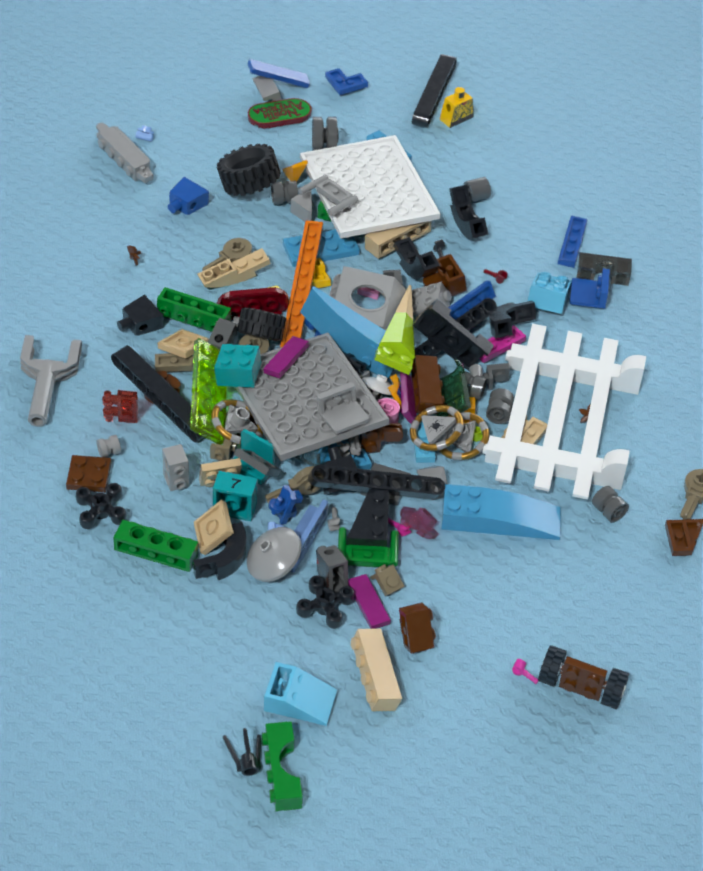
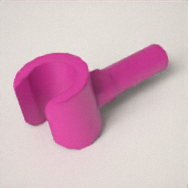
(401, 528)
(519, 669)

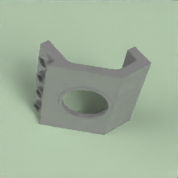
(388, 286)

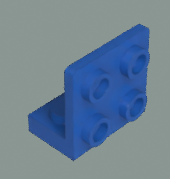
(590, 292)

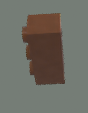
(426, 382)

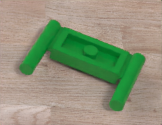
(369, 555)

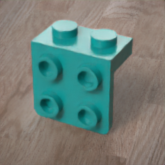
(261, 447)

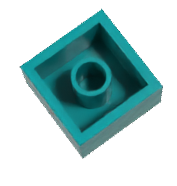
(237, 365)
(238, 493)

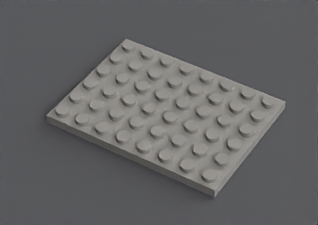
(288, 405)

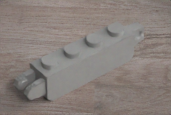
(124, 152)

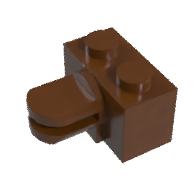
(449, 274)
(372, 439)
(416, 627)

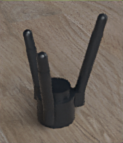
(248, 763)

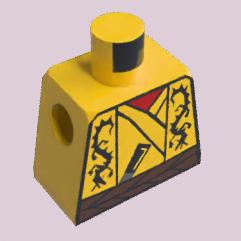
(457, 108)

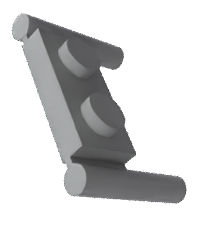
(331, 191)

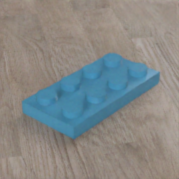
(330, 247)

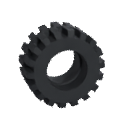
(261, 324)

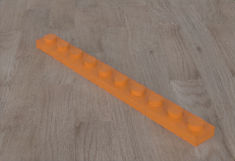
(302, 279)

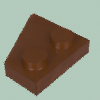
(683, 535)

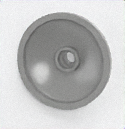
(273, 554)

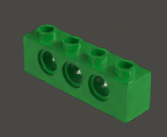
(155, 545)

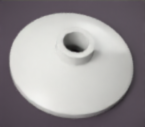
(377, 384)

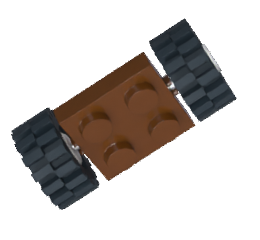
(583, 677)

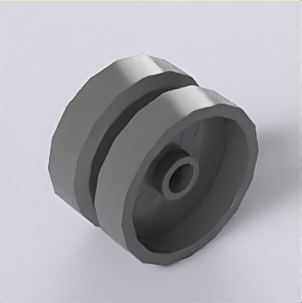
(323, 134)

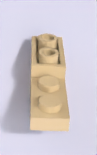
(230, 272)

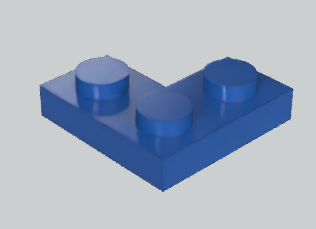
(345, 84)

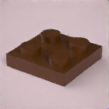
(88, 473)

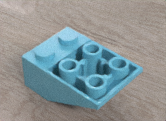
(549, 292)
(298, 695)

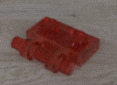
(126, 406)

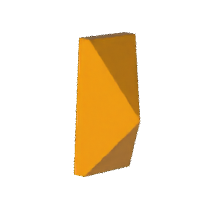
(294, 171)

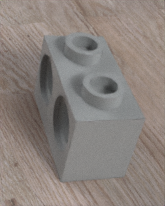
(175, 467)

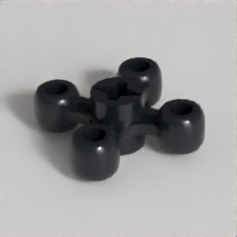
(100, 505)
(325, 601)

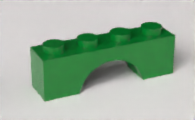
(286, 789)

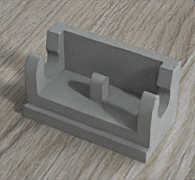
(267, 88)

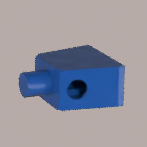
(187, 197)

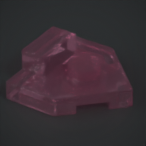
(419, 520)

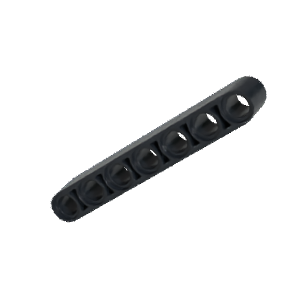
(434, 90)
(479, 312)
(155, 389)
(385, 479)

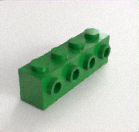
(191, 309)

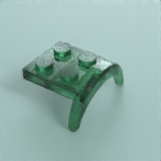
(455, 390)

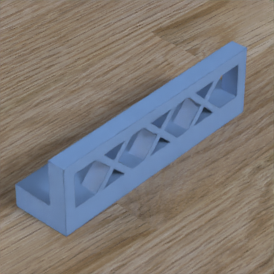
(309, 528)

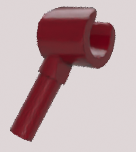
(500, 276)

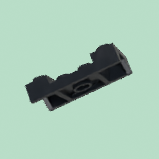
(450, 335)

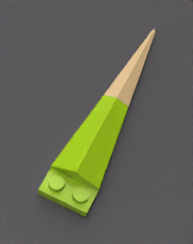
(398, 341)

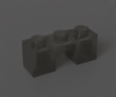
(592, 264)

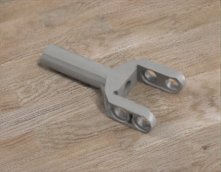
(46, 374)

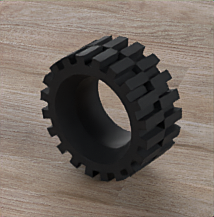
(248, 169)

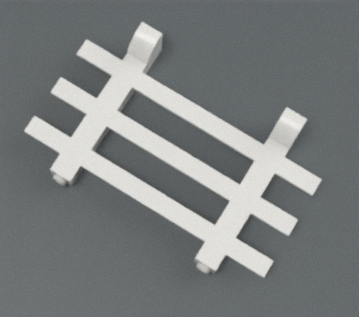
(567, 368)

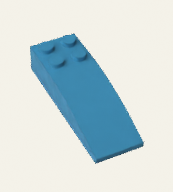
(347, 328)
(498, 513)

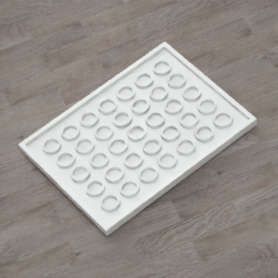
(380, 177)

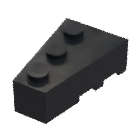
(372, 520)

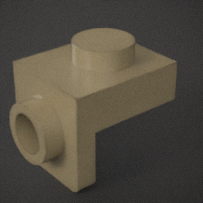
(224, 451)
(387, 579)

